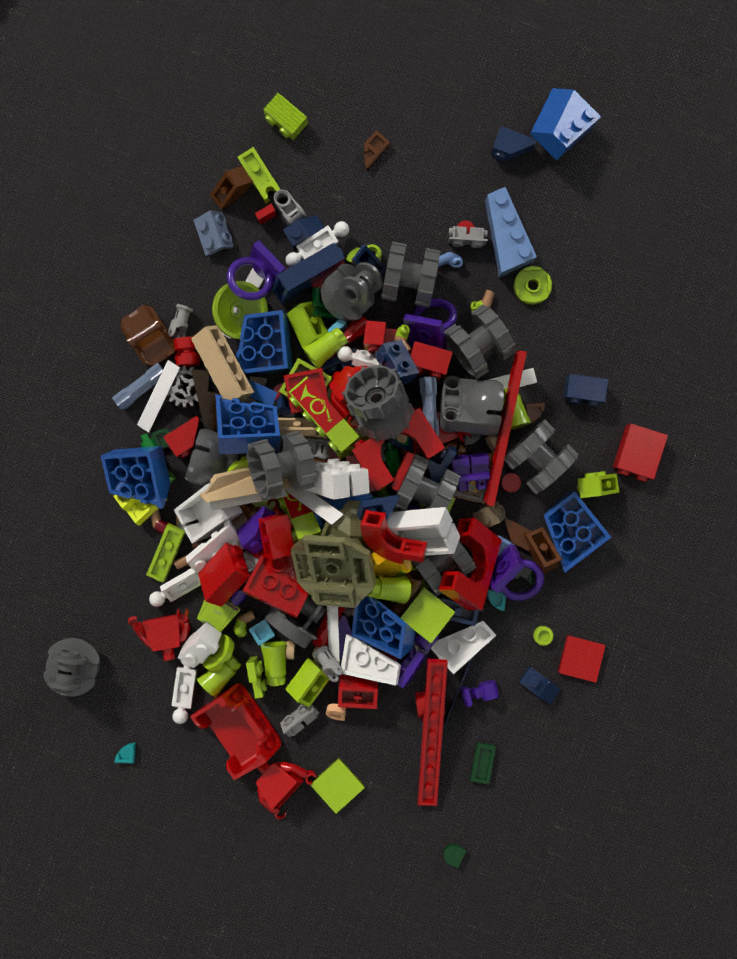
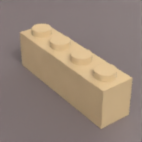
(222, 364)

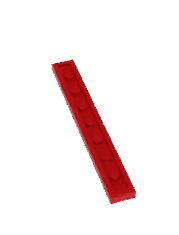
(505, 427)
(432, 732)

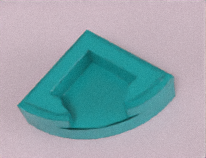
(497, 599)
(126, 754)

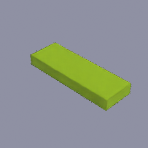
(166, 553)

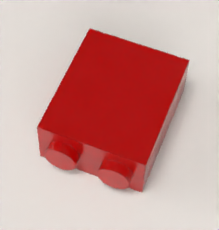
(639, 452)
(223, 574)

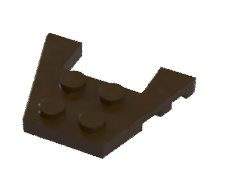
(207, 399)

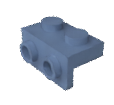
(213, 232)

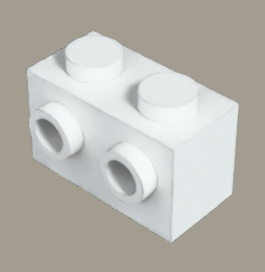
(200, 645)

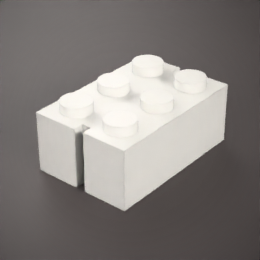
(337, 478)
(209, 520)
(427, 525)

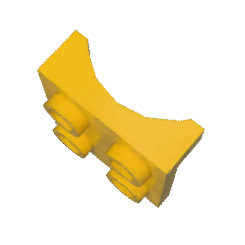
(387, 568)

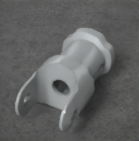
(180, 321)
(328, 664)

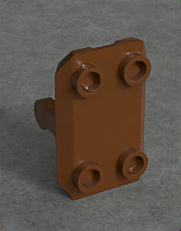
(147, 335)

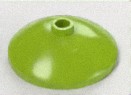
(225, 302)

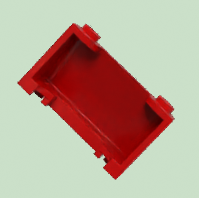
(240, 729)

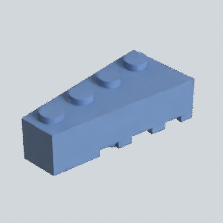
(507, 233)

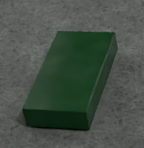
(482, 763)

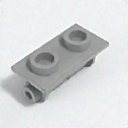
(474, 239)
(292, 723)

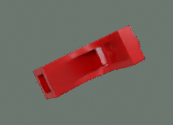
(388, 544)

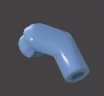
(451, 259)

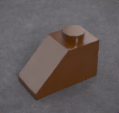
(231, 187)
(543, 550)

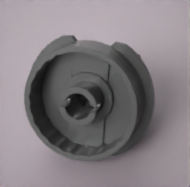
(351, 290)
(291, 627)
(62, 667)

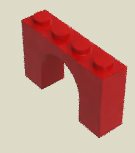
(369, 452)
(484, 546)

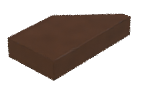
(374, 148)
(517, 534)

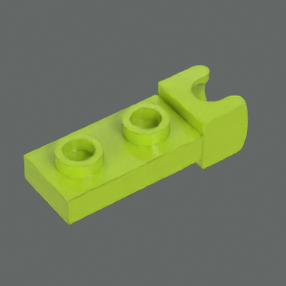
(259, 173)

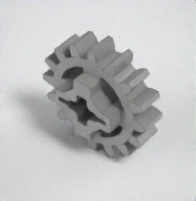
(176, 390)

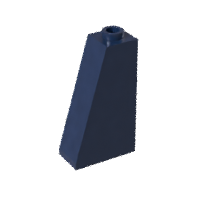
(307, 272)

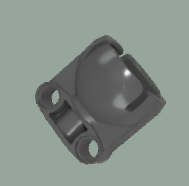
(471, 406)
(206, 459)

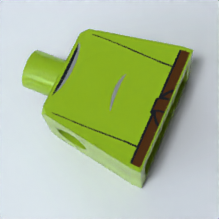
(218, 616)

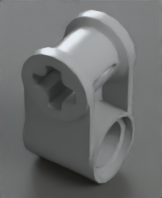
(291, 210)
(316, 446)

